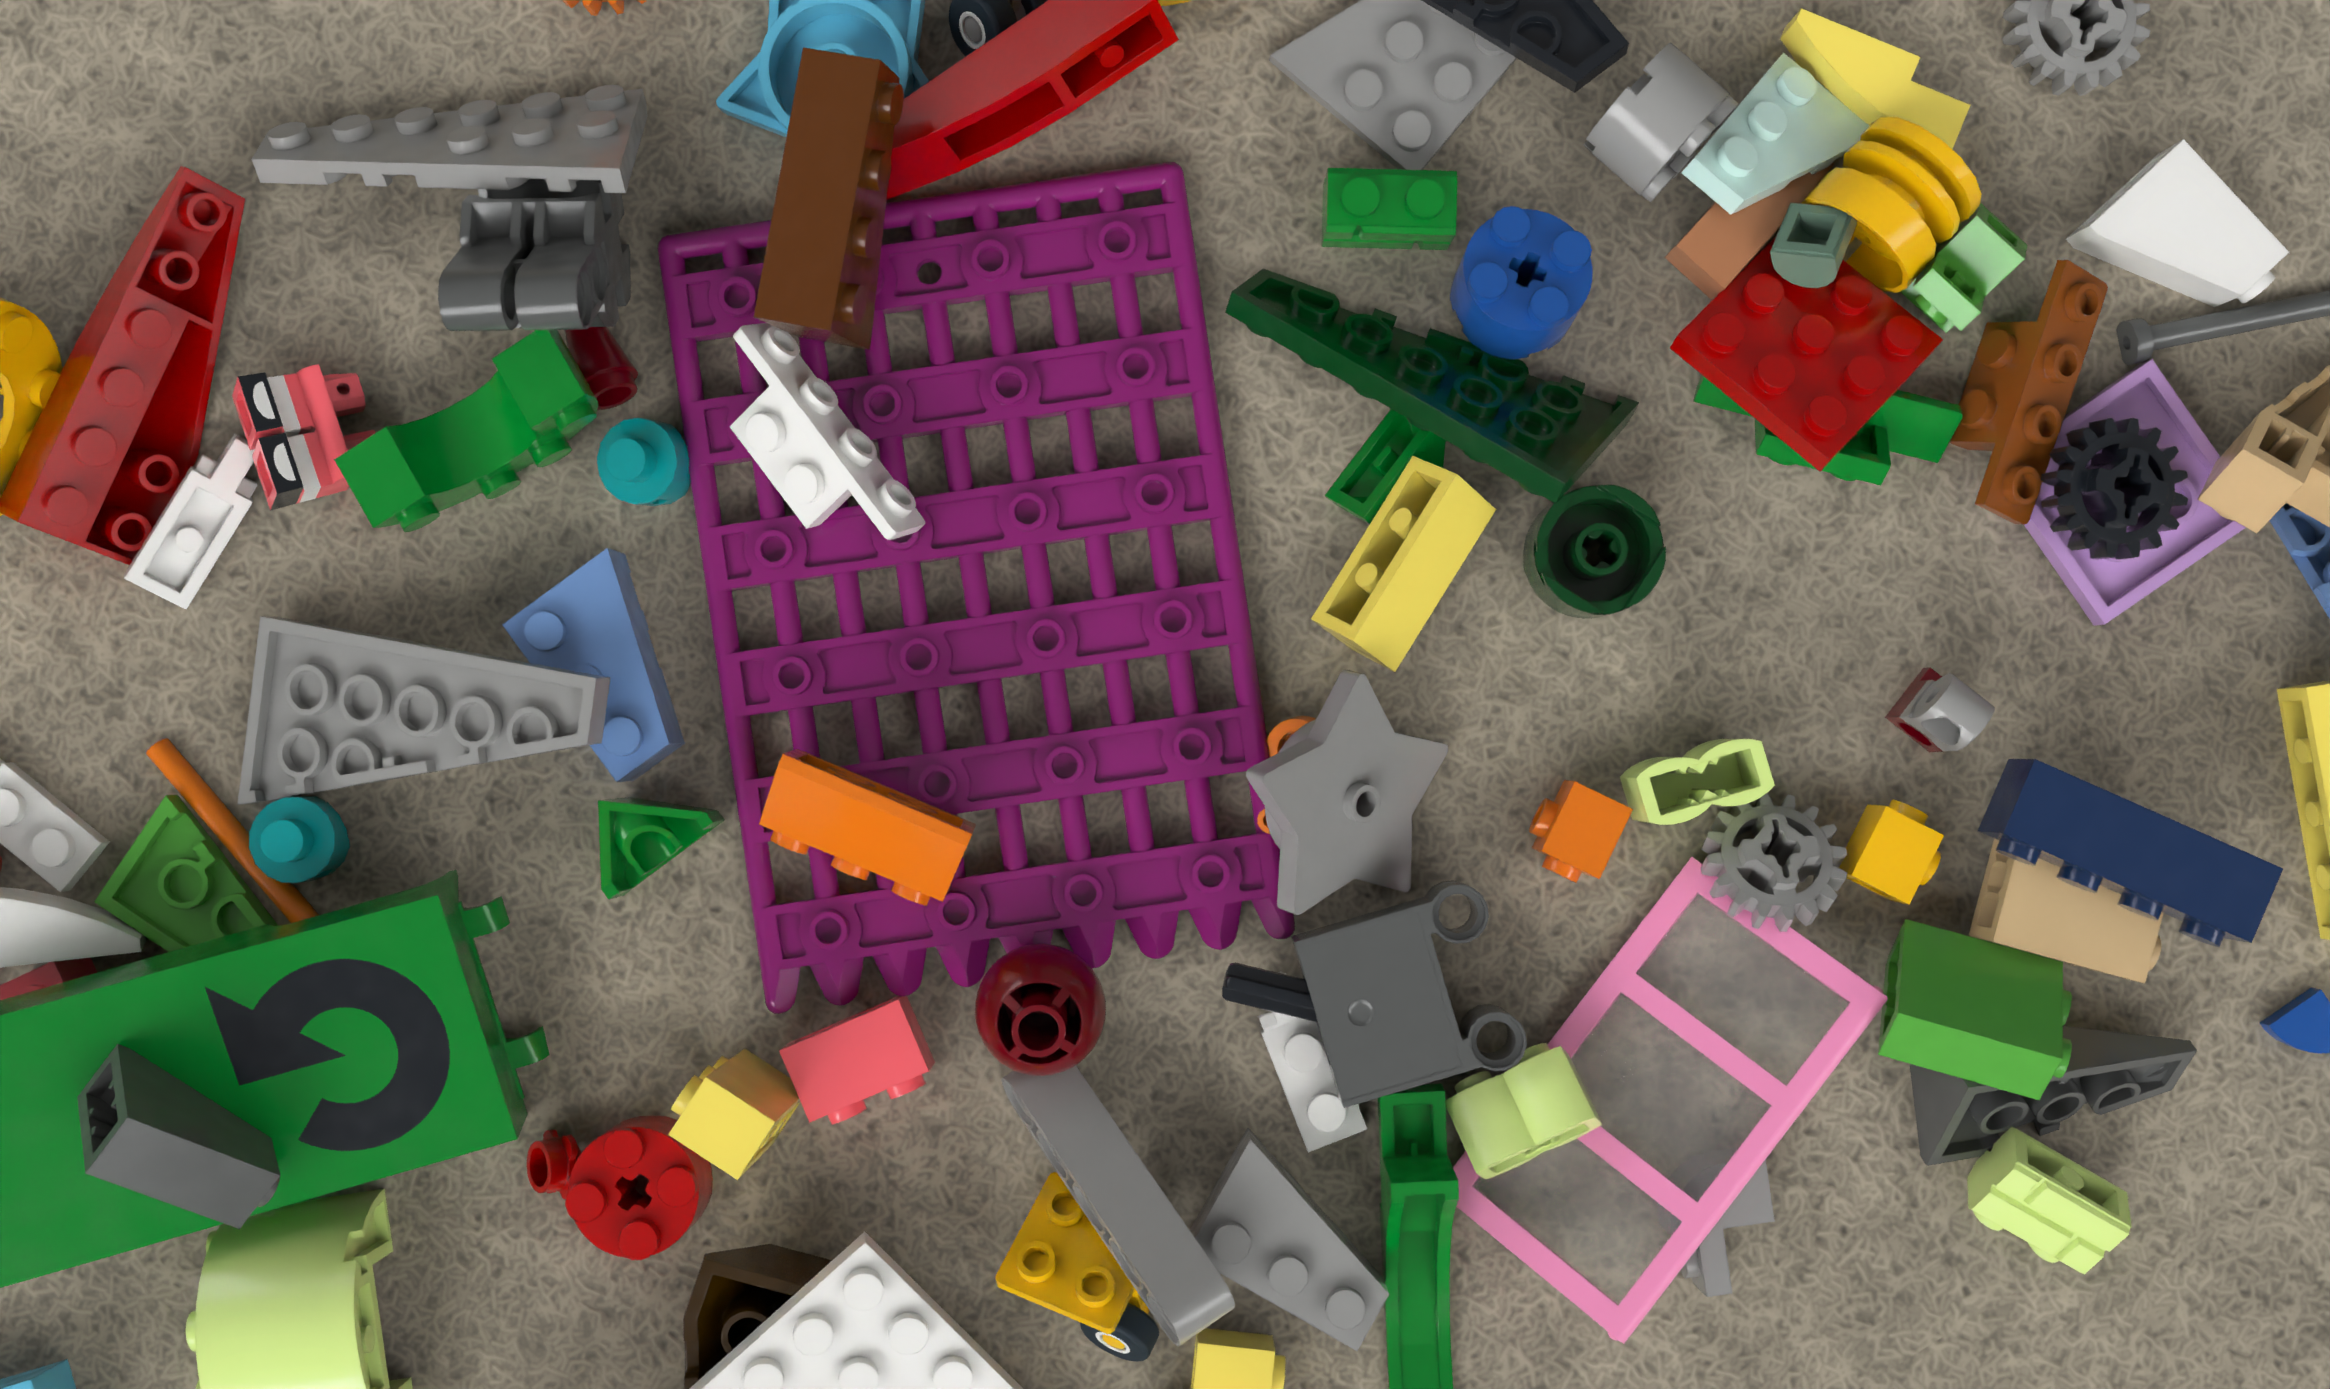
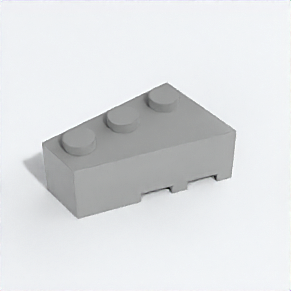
(1285, 1248)

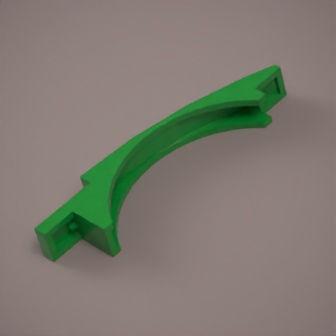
(1416, 1234)

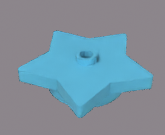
(851, 27)

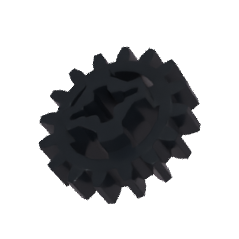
(2117, 486)

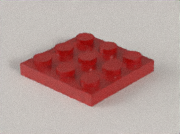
(1805, 357)

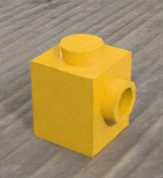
(1892, 851)

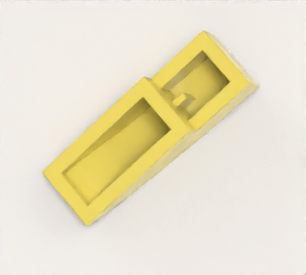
(1870, 75)

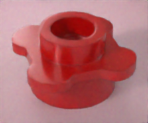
(552, 1162)

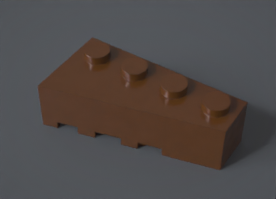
(831, 200)

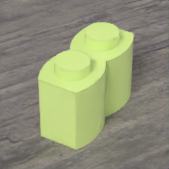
(1707, 775)
(1521, 1111)

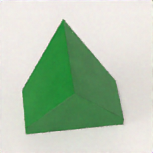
(643, 837)

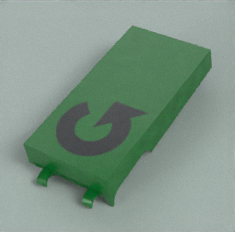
(335, 1035)

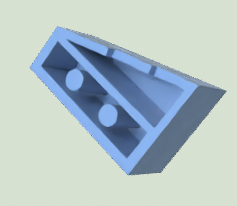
(598, 628)

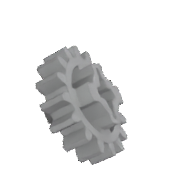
(2058, 48)
(1757, 879)

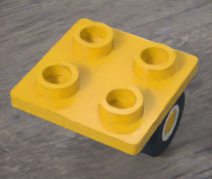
(1071, 1271)

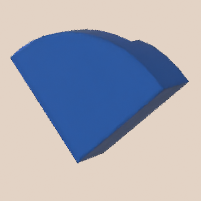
(2302, 1022)

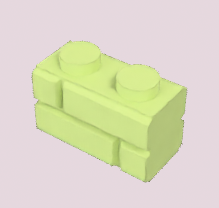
(2048, 1201)

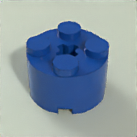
(1525, 250)

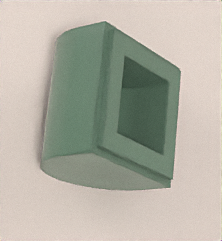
(1812, 244)

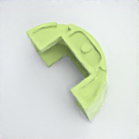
(295, 1299)

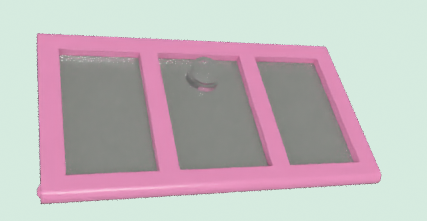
(1698, 1066)

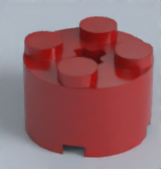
(604, 1193)

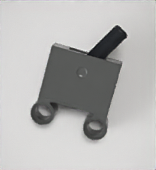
(1383, 998)

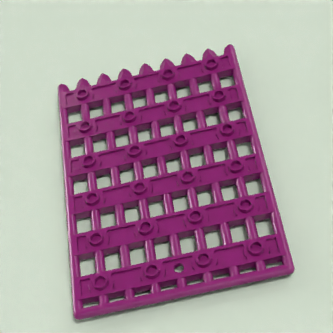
(966, 523)

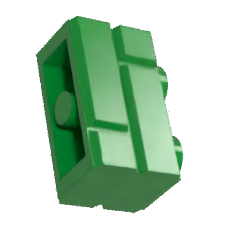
(1389, 208)

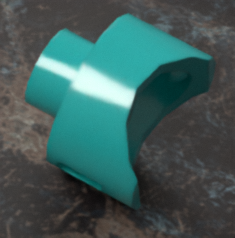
(644, 462)
(298, 839)

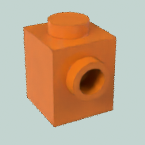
(1578, 830)

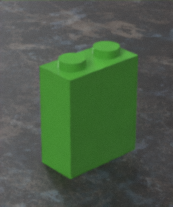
(1975, 1010)

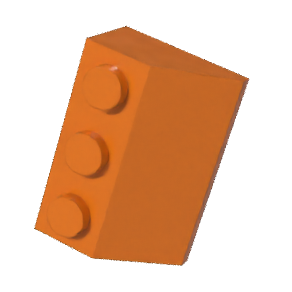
(865, 826)

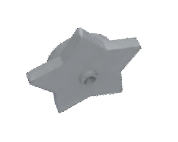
(1344, 797)

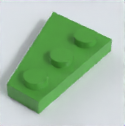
(180, 884)

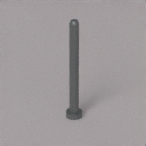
(2139, 340)

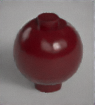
(1040, 1009)

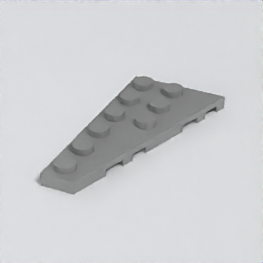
(1395, 75)
(470, 147)
(376, 708)

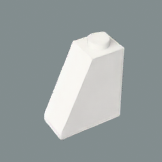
(2183, 231)

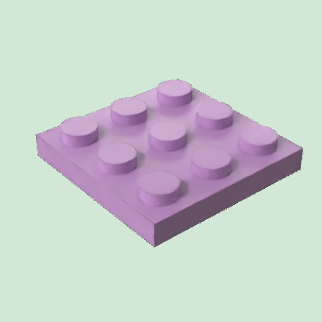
(2111, 585)

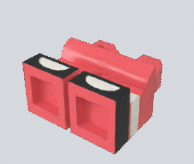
(297, 431)

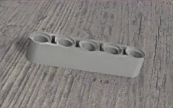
(1121, 1201)

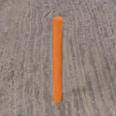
(225, 827)

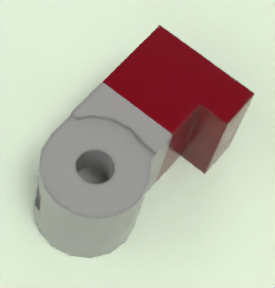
(1940, 712)

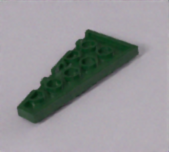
(1442, 384)

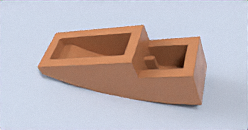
(1725, 243)

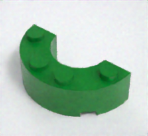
(478, 443)

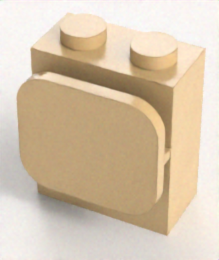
(2050, 918)

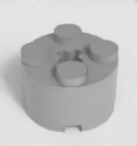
(1660, 122)

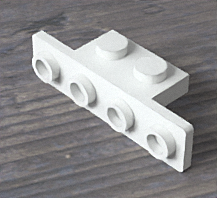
(810, 443)

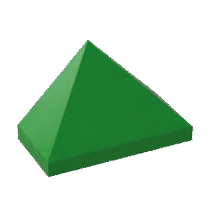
(1381, 462)

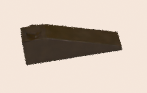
(735, 1296)

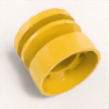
(1904, 195)

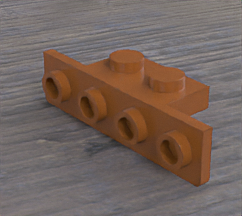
(2024, 389)

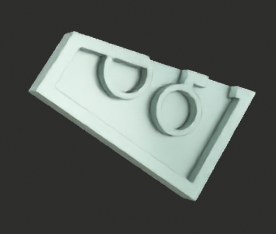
(1774, 137)

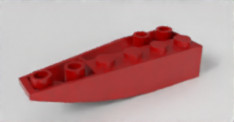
(1021, 84)
(136, 382)

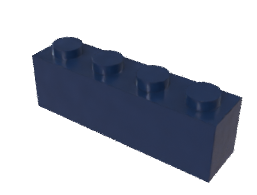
(2130, 851)

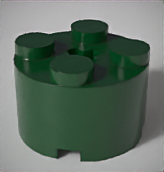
(1629, 546)

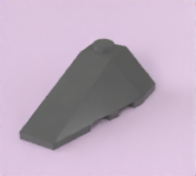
(2105, 1070)

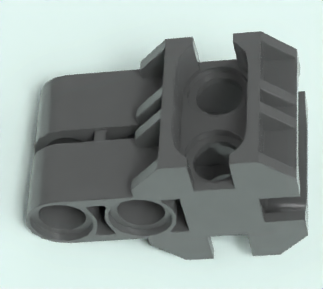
(537, 260)

